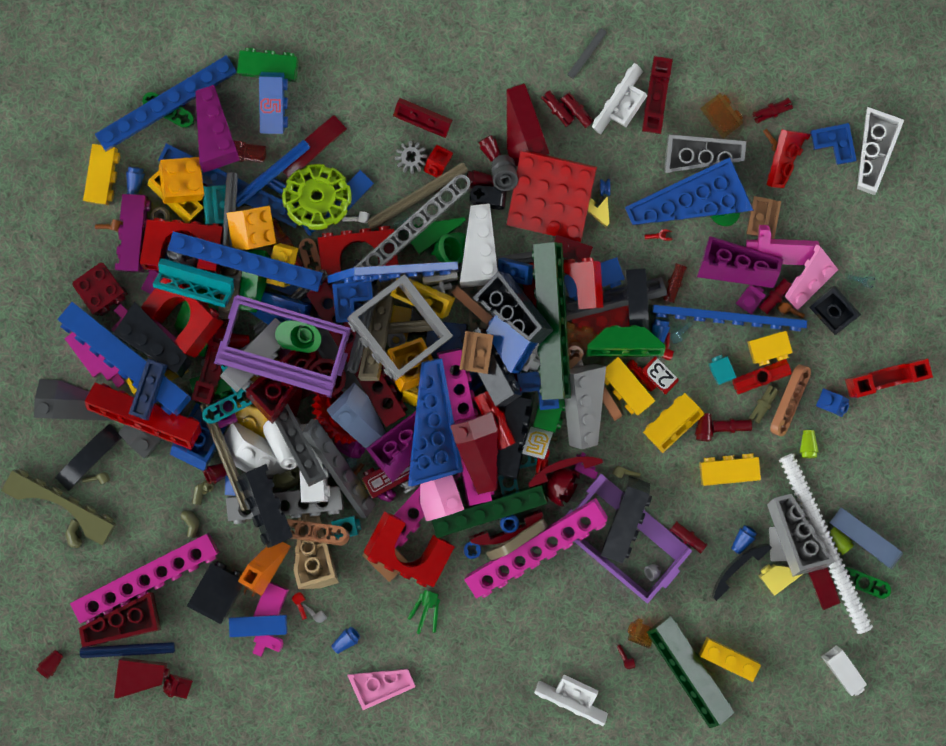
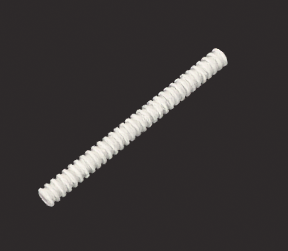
(837, 569)

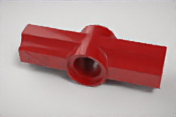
(773, 372)
(487, 405)

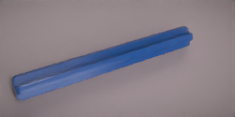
(272, 172)

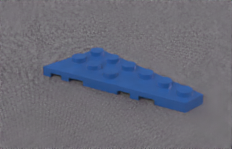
(704, 194)
(386, 273)
(433, 445)

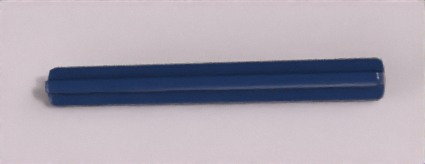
(127, 650)

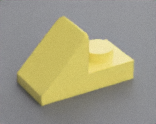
(600, 213)

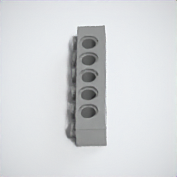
(335, 504)

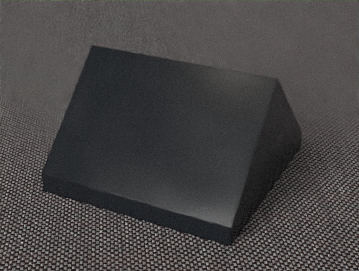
(834, 310)

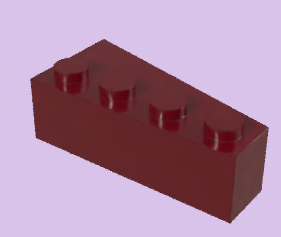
(272, 395)
(125, 622)

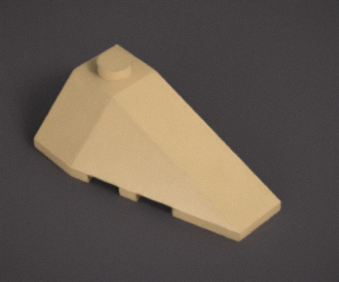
(313, 560)

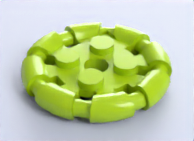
(319, 207)

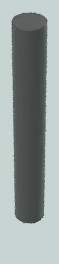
(586, 54)

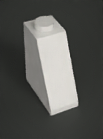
(844, 671)

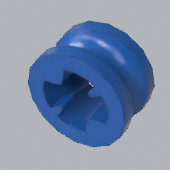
(604, 187)
(466, 551)

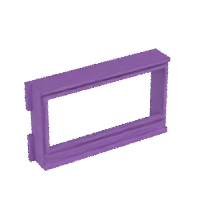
(278, 370)
(649, 527)

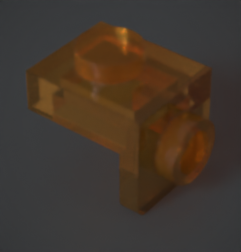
(638, 634)

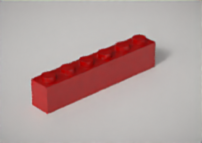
(117, 404)

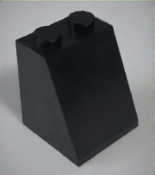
(216, 592)

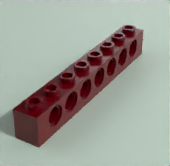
(388, 416)

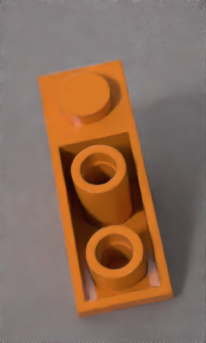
(263, 567)

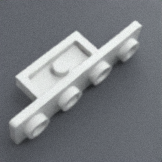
(623, 103)
(574, 697)

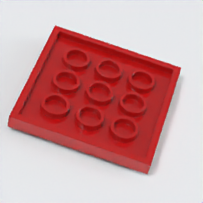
(551, 195)

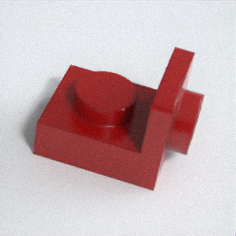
(437, 161)

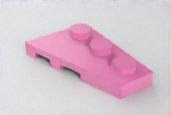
(815, 275)
(380, 685)

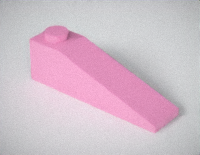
(440, 498)

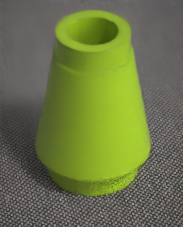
(809, 444)
(841, 541)

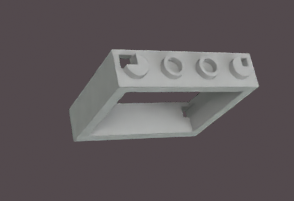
(423, 308)

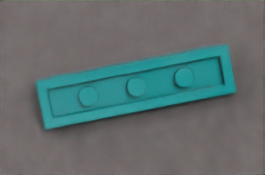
(196, 279)

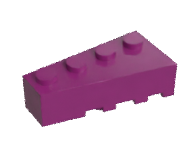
(214, 135)
(132, 232)
(738, 264)
(394, 448)

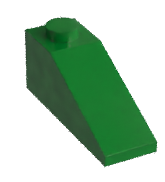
(434, 232)
(253, 285)

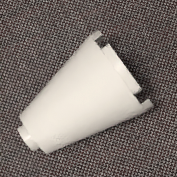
(278, 445)

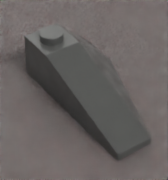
(62, 401)
(143, 442)

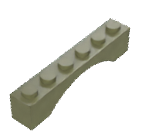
(94, 526)

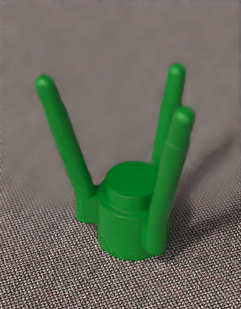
(429, 599)

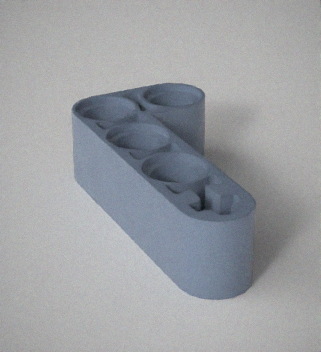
(866, 538)

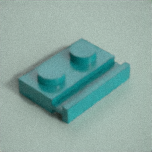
(214, 204)

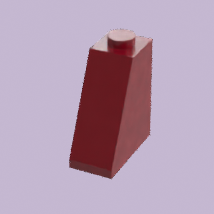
(139, 675)

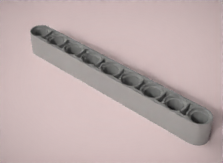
(408, 224)

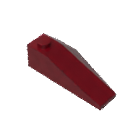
(523, 125)
(478, 448)

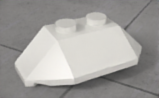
(251, 450)

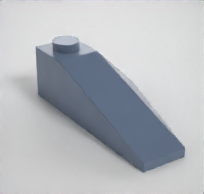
(357, 416)

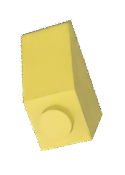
(777, 577)

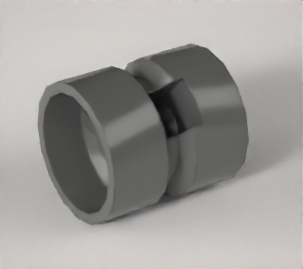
(504, 173)

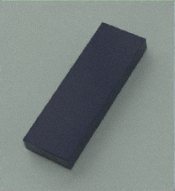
(148, 389)

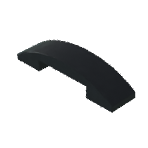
(637, 297)
(88, 457)
(721, 586)

